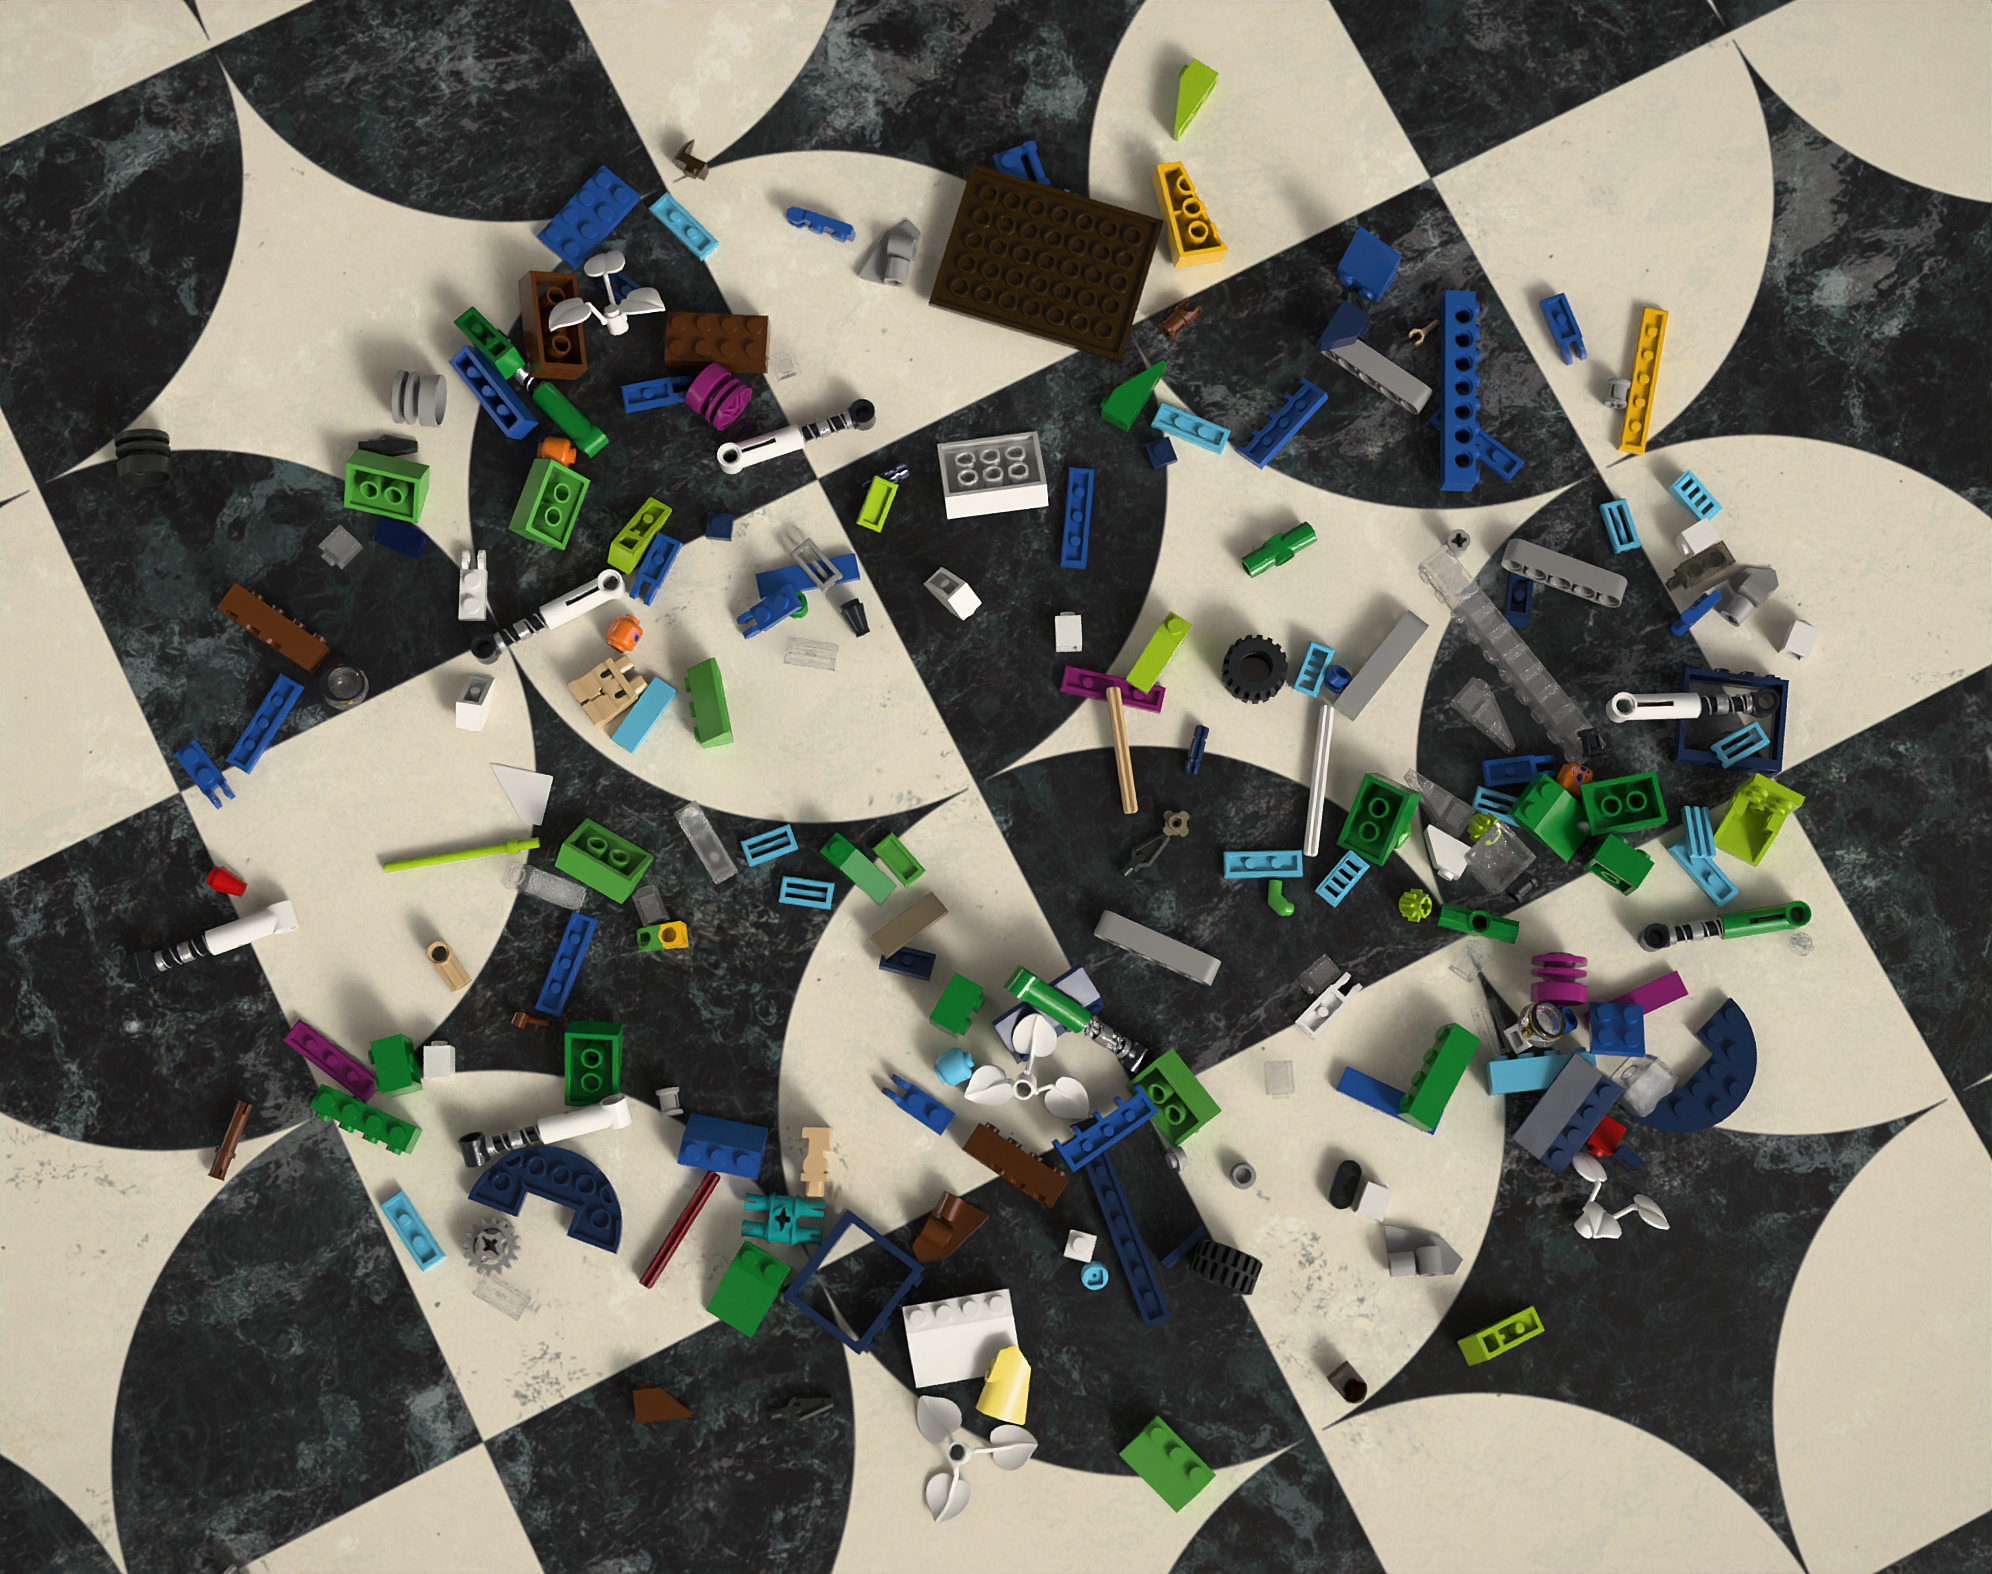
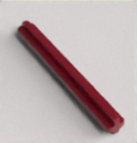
(679, 1229)

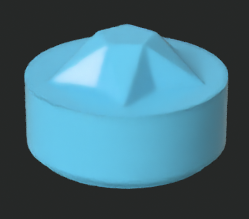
(1094, 1275)

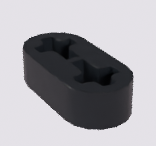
(1338, 1182)

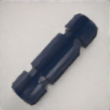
(892, 475)
(1196, 750)

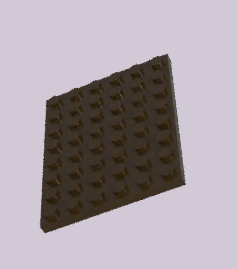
(1046, 263)

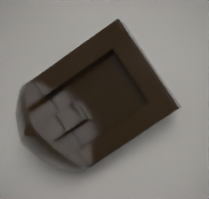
(688, 164)
(1348, 1383)

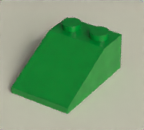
(1623, 804)
(1551, 816)
(1378, 817)
(592, 1061)
(748, 1288)

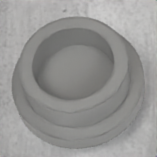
(1176, 1158)
(1242, 1175)

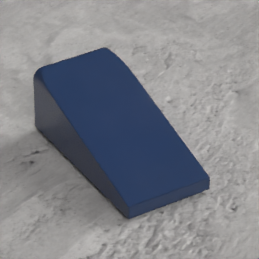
(620, 285)
(1517, 600)

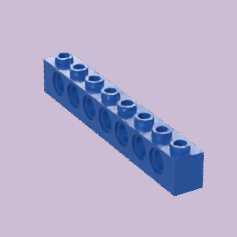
(1451, 475)

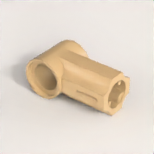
(449, 968)

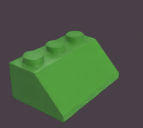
(386, 485)
(549, 503)
(708, 704)
(603, 860)
(1177, 1096)
(1167, 1464)

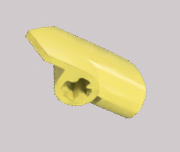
(1006, 1386)

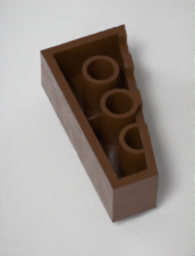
(274, 628)

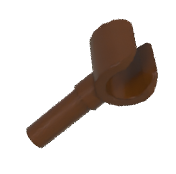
(520, 1020)

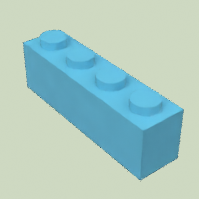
(1527, 1071)

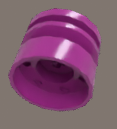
(718, 396)
(1559, 979)

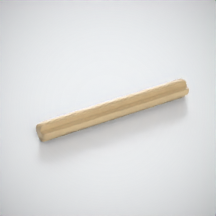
(1121, 750)

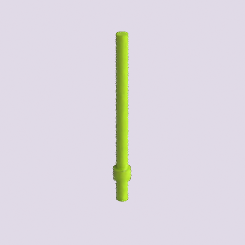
(512, 846)

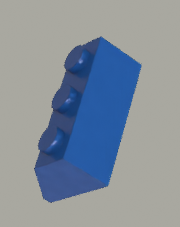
(723, 1146)

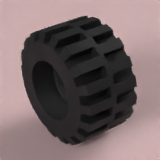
(1260, 649)
(1225, 1267)

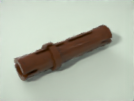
(230, 1140)

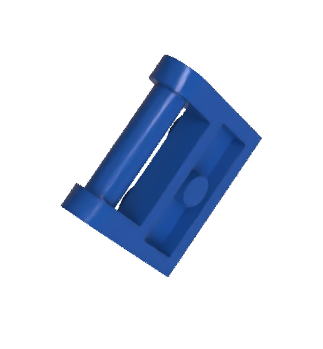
(1010, 162)
(1695, 613)

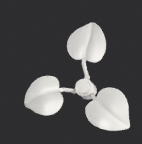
(637, 302)
(1037, 1037)
(1595, 1219)
(940, 1418)

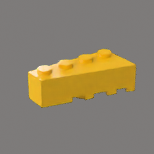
(1187, 226)

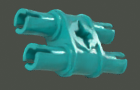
(772, 1228)

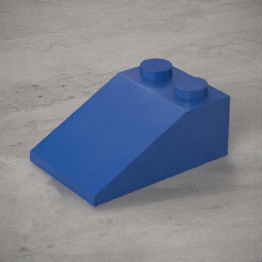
(1368, 266)

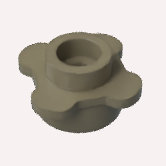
(1170, 828)

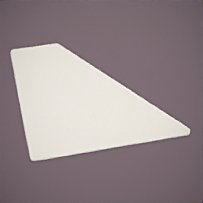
(526, 791)

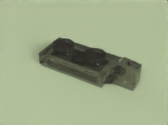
(1701, 567)

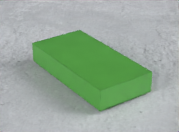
(899, 860)

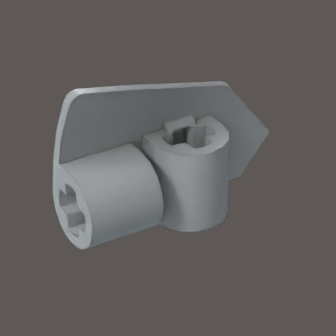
(893, 256)
(1744, 593)
(1419, 1254)

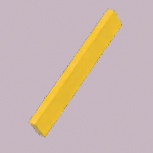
(1643, 381)

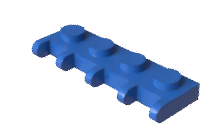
(1283, 424)
(1106, 1130)

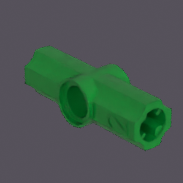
(1279, 549)
(1494, 926)

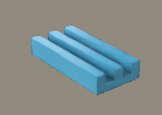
(1611, 530)
(1723, 754)
(1497, 795)
(1702, 832)
(790, 838)
(802, 902)

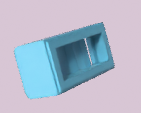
(1682, 496)
(1304, 665)
(1354, 859)

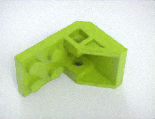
(1754, 818)

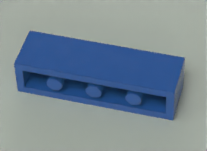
(493, 392)

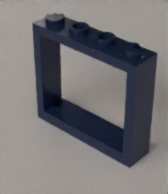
(1743, 680)
(897, 1301)

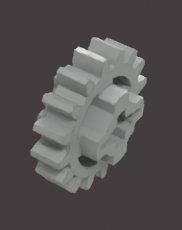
(500, 1239)

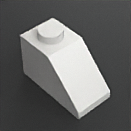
(953, 593)
(474, 703)
(1445, 853)

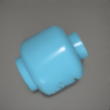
(954, 1066)

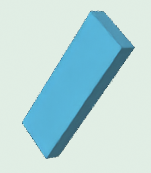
(684, 226)
(1190, 428)
(644, 715)
(1262, 864)
(1704, 874)
(412, 1230)

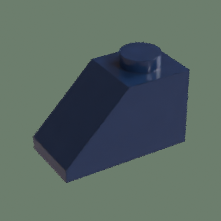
(1344, 328)

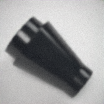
(855, 616)

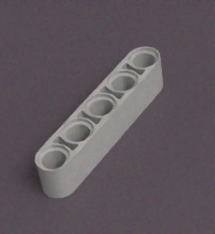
(1382, 375)
(1564, 572)
(1380, 665)
(1157, 948)

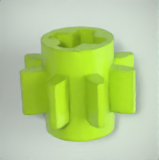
(1480, 825)
(1415, 905)

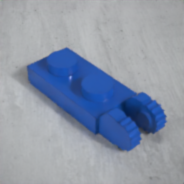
(818, 224)
(1563, 327)
(654, 393)
(656, 566)
(771, 611)
(1514, 770)
(203, 772)
(921, 1106)

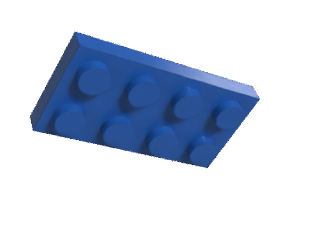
(588, 217)

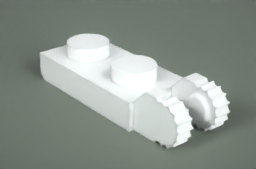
(473, 588)
(1326, 1008)

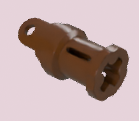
(1178, 319)

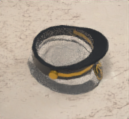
(343, 686)
(1541, 1023)

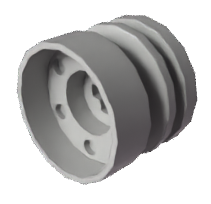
(419, 398)

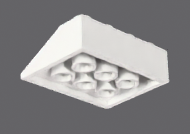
(992, 475)
(958, 1336)

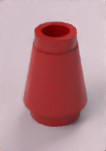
(225, 881)

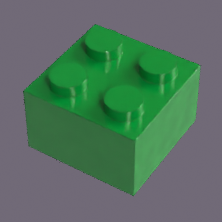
(1619, 864)
(957, 1005)
(395, 1066)

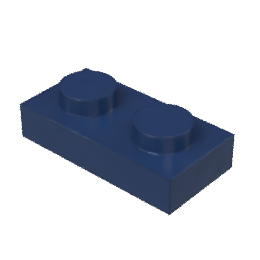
(909, 963)

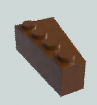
(1015, 1165)

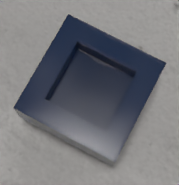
(1161, 453)
(719, 526)

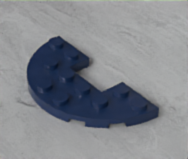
(1718, 1084)
(561, 1178)

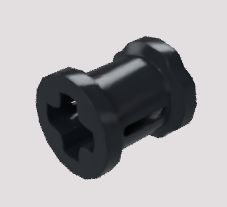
(1591, 743)
(1521, 886)

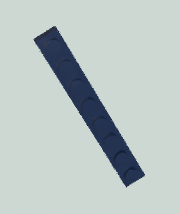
(1125, 1235)

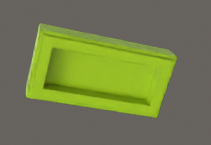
(877, 504)

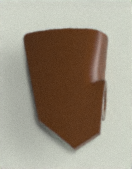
(947, 1228)

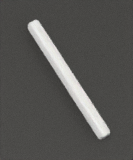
(1318, 780)

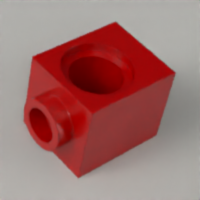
(1604, 1137)

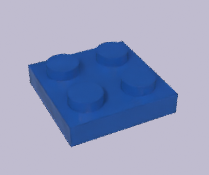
(1616, 1029)

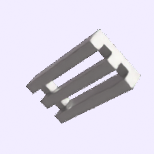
(829, 581)

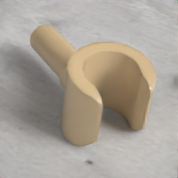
(1423, 332)

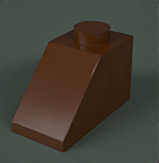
(657, 1404)

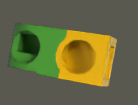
(662, 937)

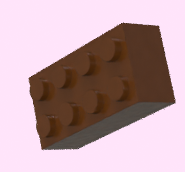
(704, 338)
(549, 353)

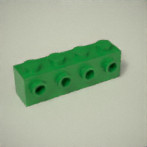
(1438, 1076)
(366, 1119)

